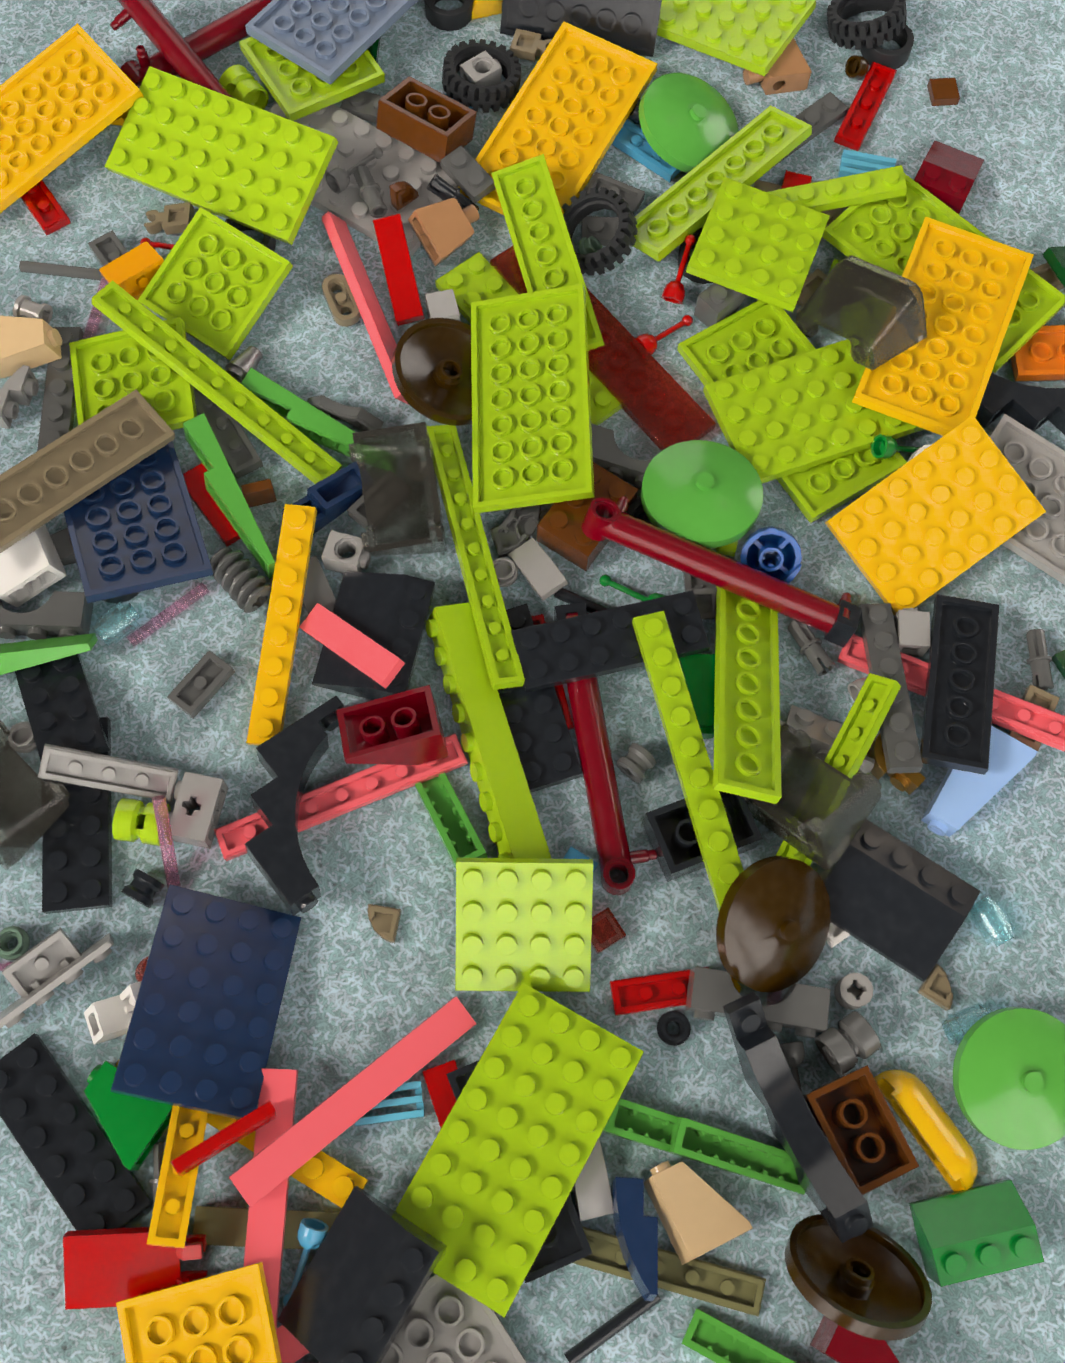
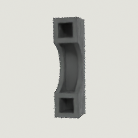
(717, 304)
(613, 459)
(59, 617)
(800, 1009)

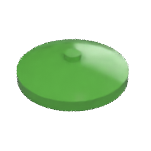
(685, 119)
(702, 492)
(1013, 1077)

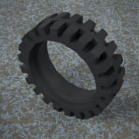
(865, 32)
(477, 95)
(624, 234)

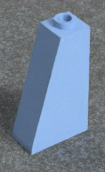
(966, 792)

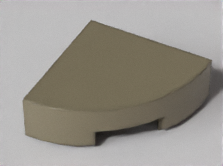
(384, 921)
(937, 988)

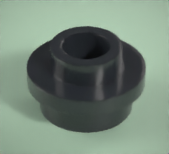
(684, 1028)

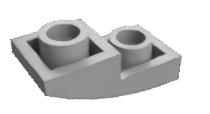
(17, 390)
(538, 569)
(592, 1188)

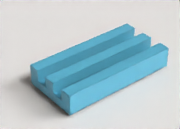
(862, 161)
(418, 1099)

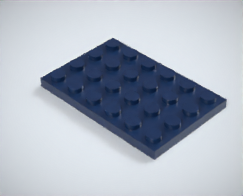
(138, 531)
(207, 1004)

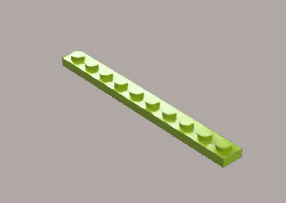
(215, 383)
(475, 560)
(688, 753)

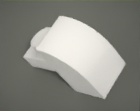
(111, 1016)

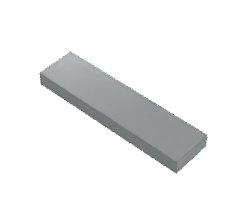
(107, 772)

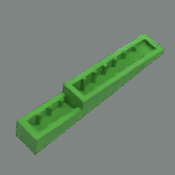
(299, 413)
(226, 491)
(34, 652)
(450, 819)
(703, 1144)
(726, 1344)

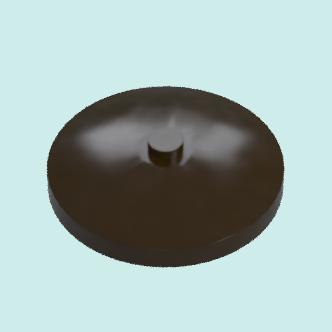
(435, 370)
(773, 923)
(861, 1283)

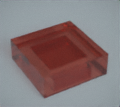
(605, 931)

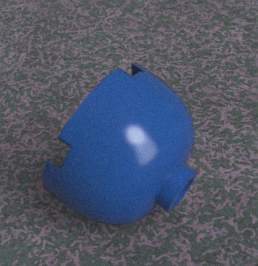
(773, 552)

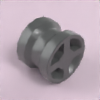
(636, 762)

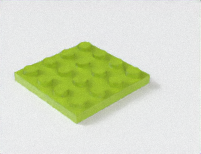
(302, 92)
(758, 244)
(216, 283)
(116, 365)
(523, 924)

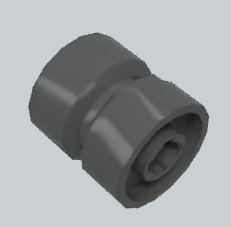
(851, 1039)

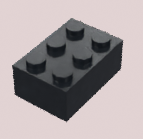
(675, 839)

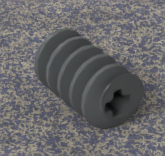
(239, 579)

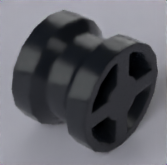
(143, 888)

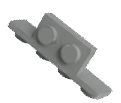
(821, 732)
(45, 968)

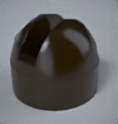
(856, 66)

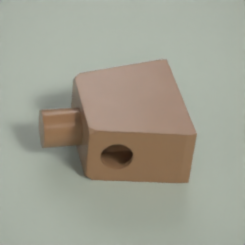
(786, 75)
(443, 227)

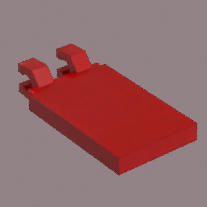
(119, 1265)

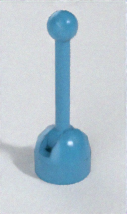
(310, 1236)

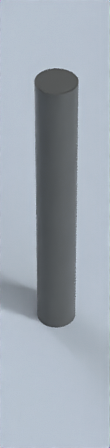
(60, 270)

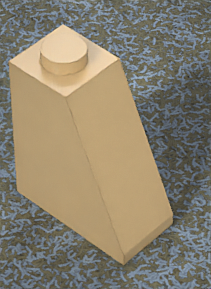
(27, 343)
(692, 1211)

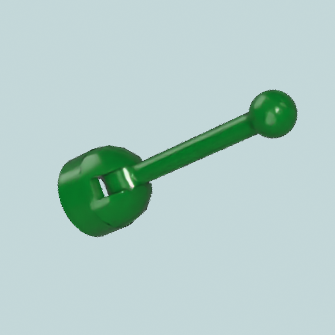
(886, 447)
(605, 580)

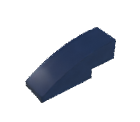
(333, 495)
(636, 1234)

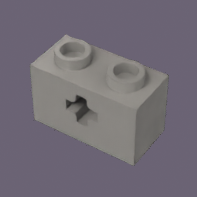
(200, 826)

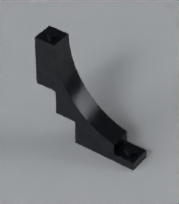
(1023, 403)
(289, 761)
(792, 1121)

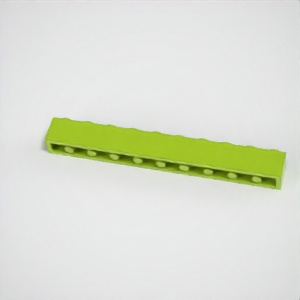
(486, 735)

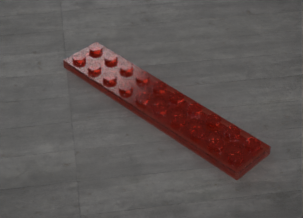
(631, 374)

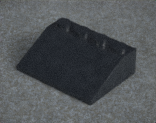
(388, 611)
(897, 900)
(361, 1283)

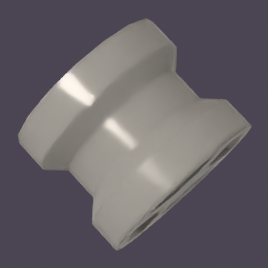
(846, 993)

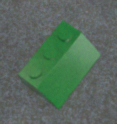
(975, 1233)

